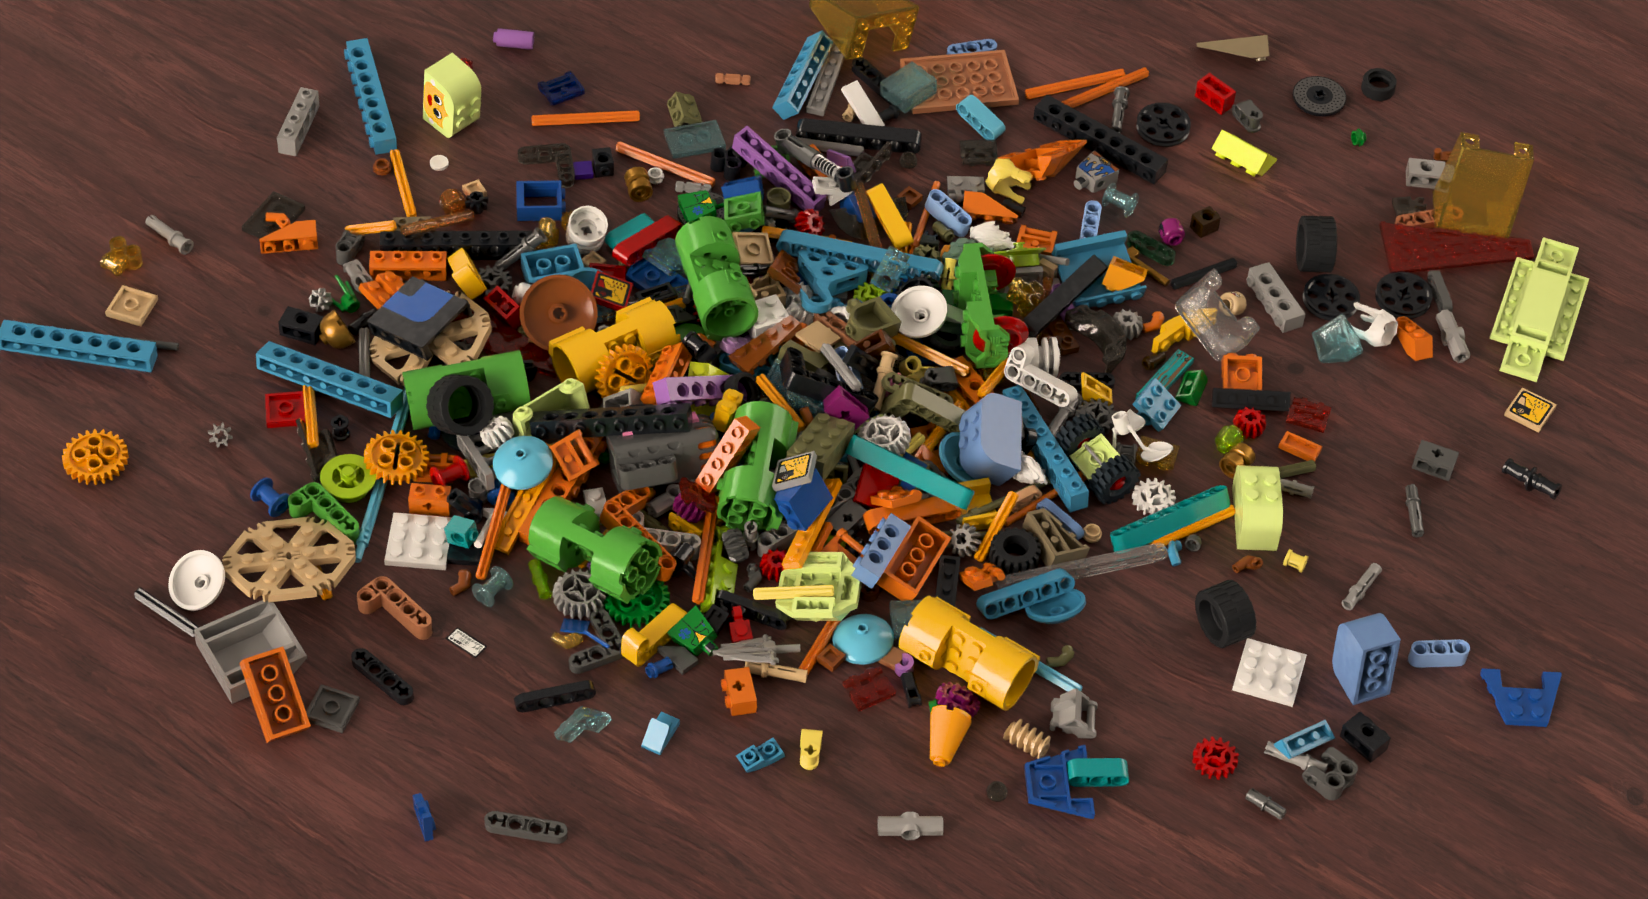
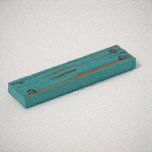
(1172, 370)

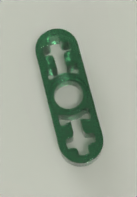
(1162, 253)

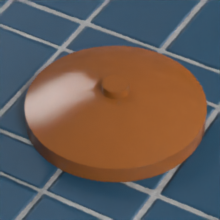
(556, 308)

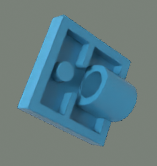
(1156, 405)

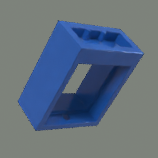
(539, 189)

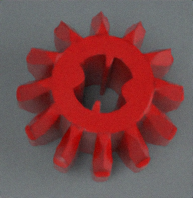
(809, 222)
(1250, 422)
(771, 564)

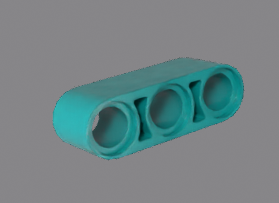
(627, 229)
(1097, 772)

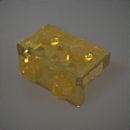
(1165, 463)

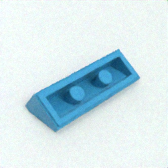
(1305, 739)

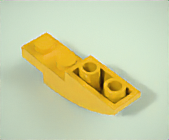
(1172, 332)

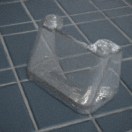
(1213, 320)

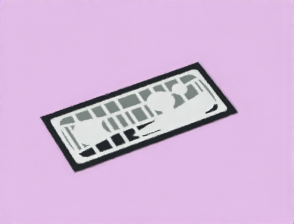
(466, 642)

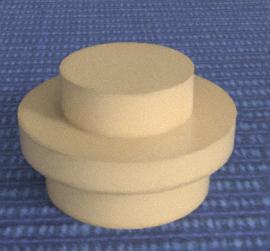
(1092, 533)

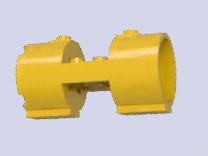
(640, 324)
(990, 664)

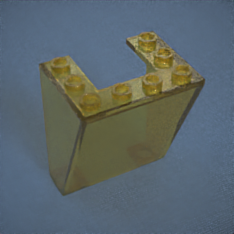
(852, 19)
(1481, 188)

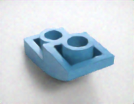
(761, 756)

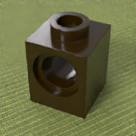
(1205, 222)

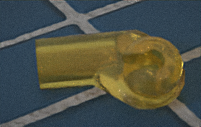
(567, 641)

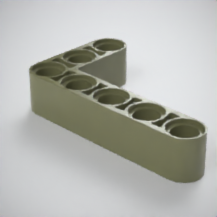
(924, 404)

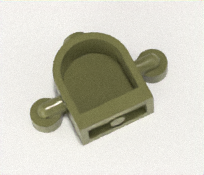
(870, 317)

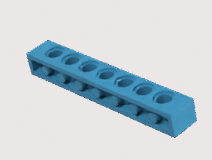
(371, 96)
(78, 346)
(329, 379)
(1051, 456)

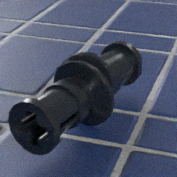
(1531, 479)

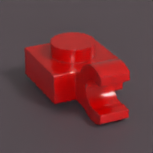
(740, 628)

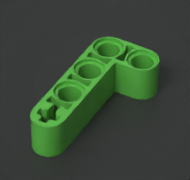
(317, 499)

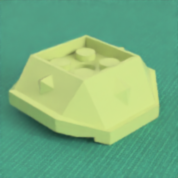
(821, 569)

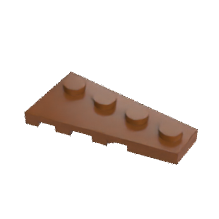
(759, 348)

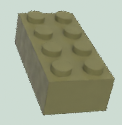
(828, 439)

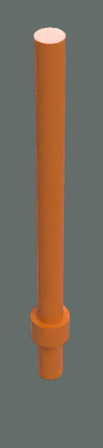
(922, 223)
(1032, 506)

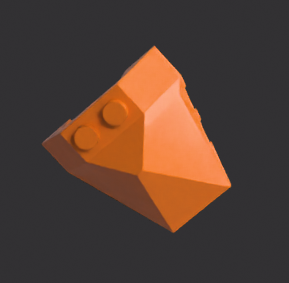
(1047, 159)

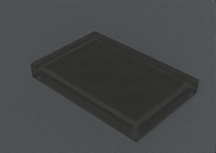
(275, 203)

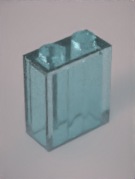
(908, 87)

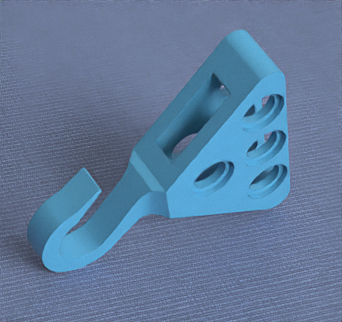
(827, 285)

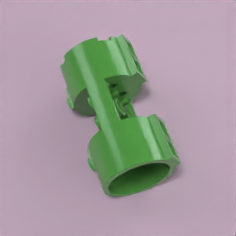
(715, 277)
(501, 372)
(747, 489)
(620, 560)

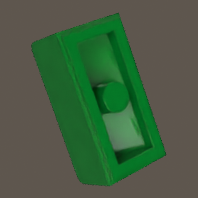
(1192, 387)

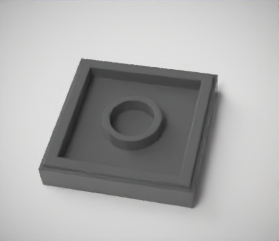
(332, 708)

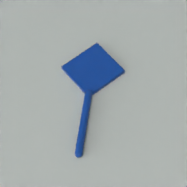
(580, 627)

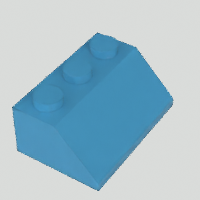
(549, 262)

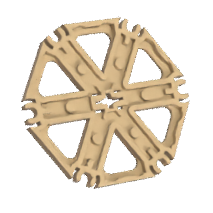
(441, 346)
(279, 567)

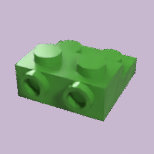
(744, 211)

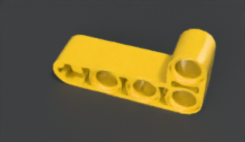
(889, 216)
(466, 274)
(642, 645)

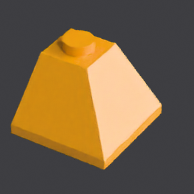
(1123, 274)

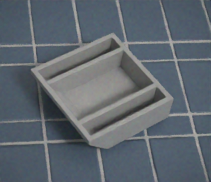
(243, 635)

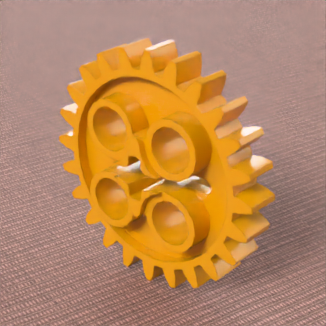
(632, 358)
(381, 455)
(95, 456)

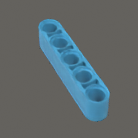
(1016, 591)

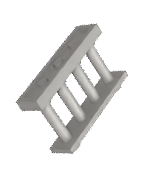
(474, 457)

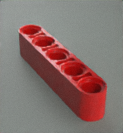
(632, 248)

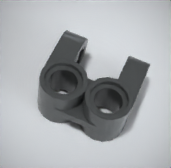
(1338, 778)

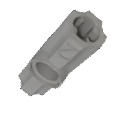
(1452, 336)
(663, 502)
(910, 825)

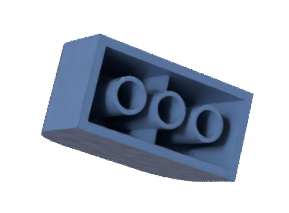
(992, 438)
(1366, 657)

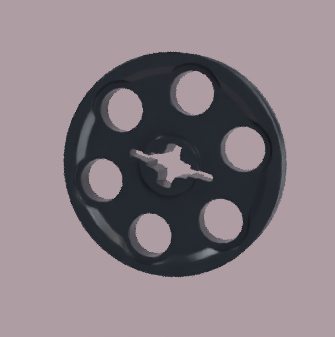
(1163, 124)
(1399, 289)
(1324, 300)

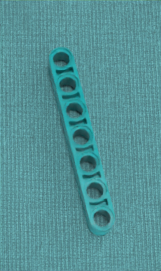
(910, 472)
(1171, 519)

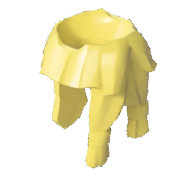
(1006, 175)

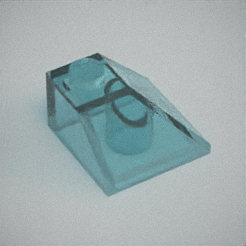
(1337, 341)

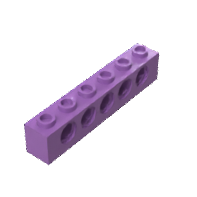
(777, 169)
(693, 390)

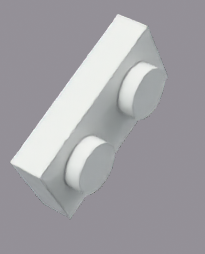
(596, 499)

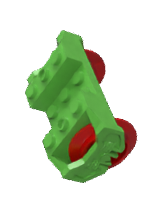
(986, 336)

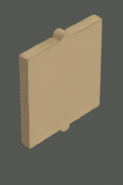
(817, 334)

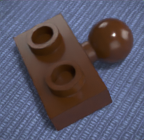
(1066, 341)

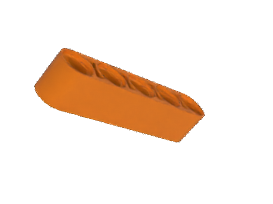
(930, 509)

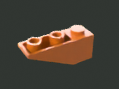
(984, 207)
(293, 237)
(1414, 339)

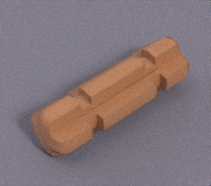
(732, 79)

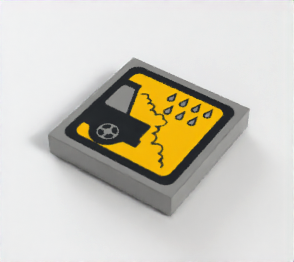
(794, 471)

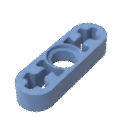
(985, 45)
(1068, 523)

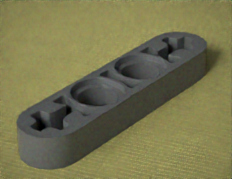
(526, 824)

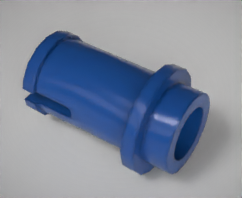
(658, 667)

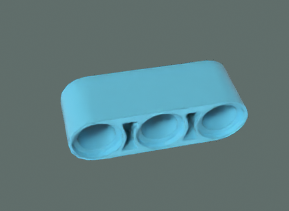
(980, 118)

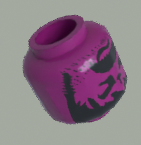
(1171, 231)

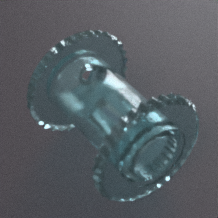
(1120, 199)
(499, 580)

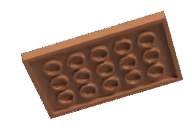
(965, 74)

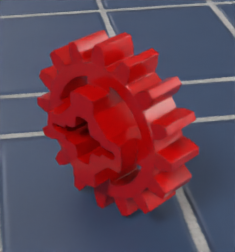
(1215, 758)

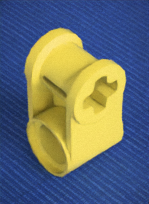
(810, 748)

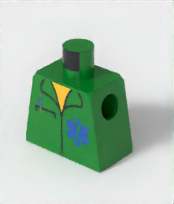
(698, 205)
(694, 633)

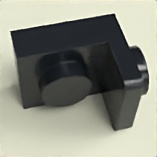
(718, 617)

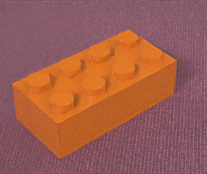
(913, 560)
(275, 694)

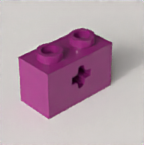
(845, 406)

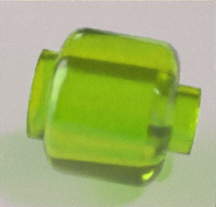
(1227, 438)

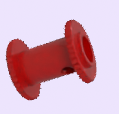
(450, 473)

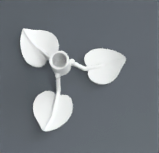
(1131, 422)

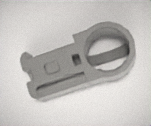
(357, 273)

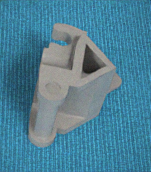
(1068, 714)

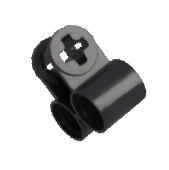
(727, 161)
(699, 349)

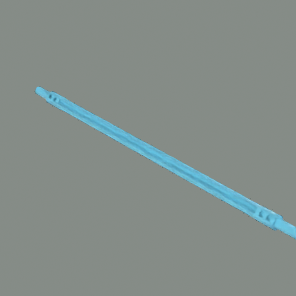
(379, 489)

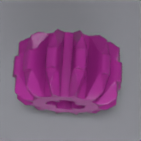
(687, 512)

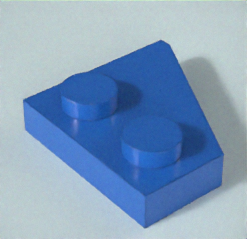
(424, 816)

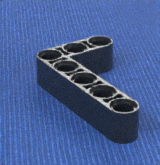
(814, 385)

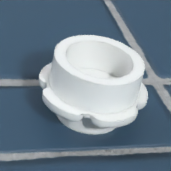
(655, 175)

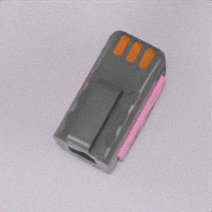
(661, 457)

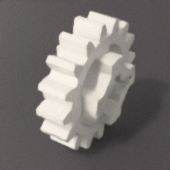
(1153, 496)

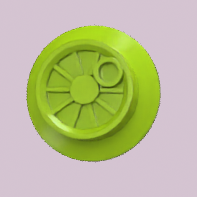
(1022, 256)
(347, 478)

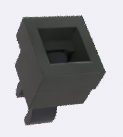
(931, 240)

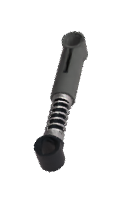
(815, 160)

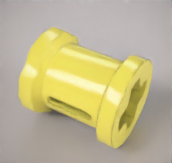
(1295, 560)

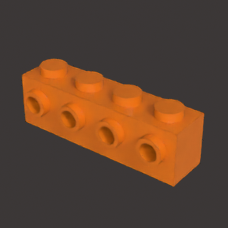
(419, 264)
(671, 363)

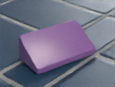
(840, 159)

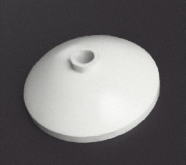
(917, 303)
(188, 578)

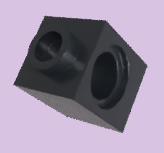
(602, 162)

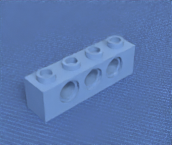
(880, 551)

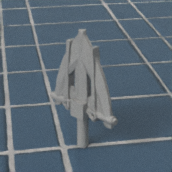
(755, 650)

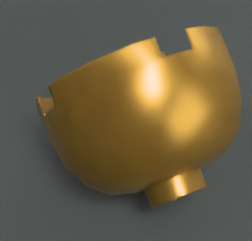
(335, 331)

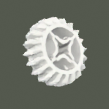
(888, 433)

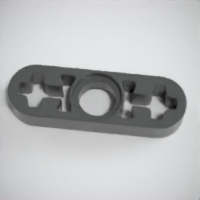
(1439, 290)

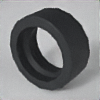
(1375, 93)
(748, 381)

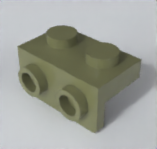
(683, 109)

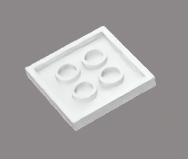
(417, 541)
(1269, 672)

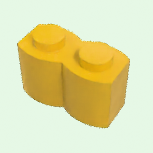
(726, 409)

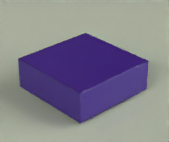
(583, 170)

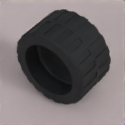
(1316, 244)
(481, 404)
(1225, 613)

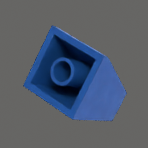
(804, 502)

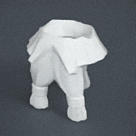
(1379, 318)

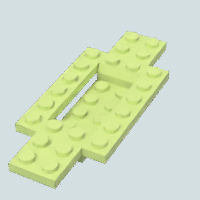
(1539, 309)

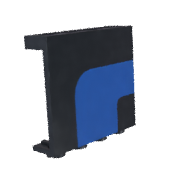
(416, 316)

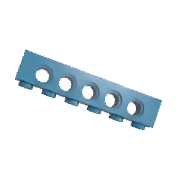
(802, 75)

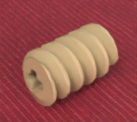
(1027, 739)

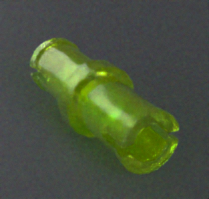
(539, 579)

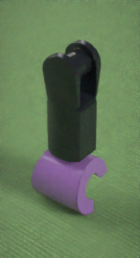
(907, 677)

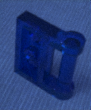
(561, 88)

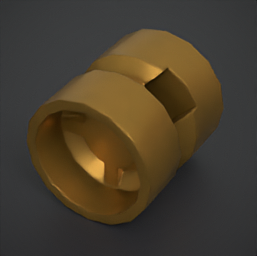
(638, 184)
(1238, 455)

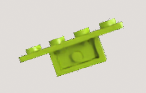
(720, 576)

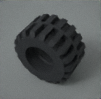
(1015, 542)

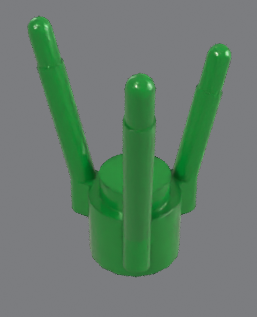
(349, 300)

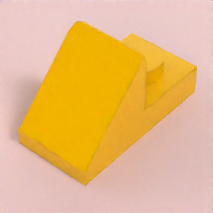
(1094, 389)

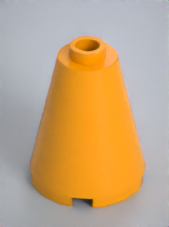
(946, 733)

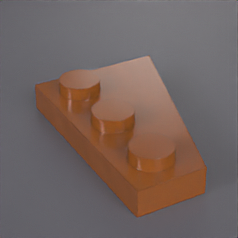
(785, 270)

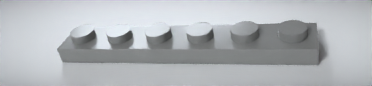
(825, 82)

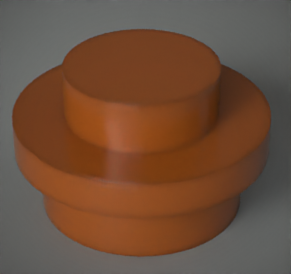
(382, 166)

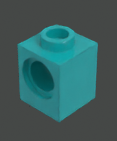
(461, 531)

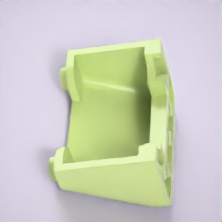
(565, 396)

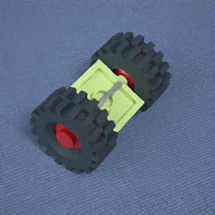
(1107, 472)

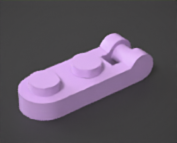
(731, 344)

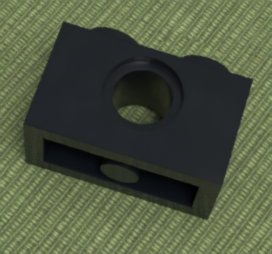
(300, 325)
(1365, 737)

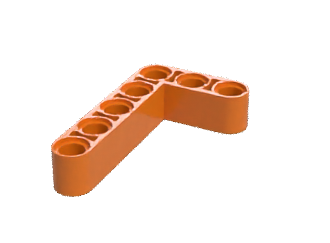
(619, 512)

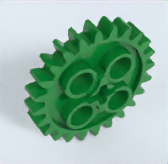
(640, 609)

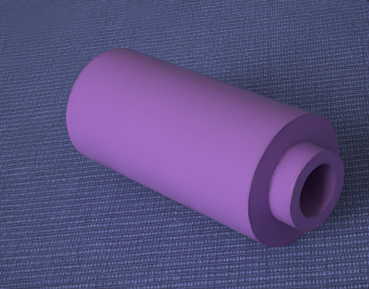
(514, 38)

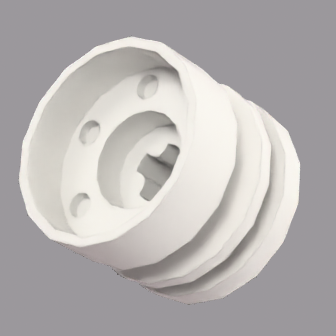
(590, 221)
(1045, 356)

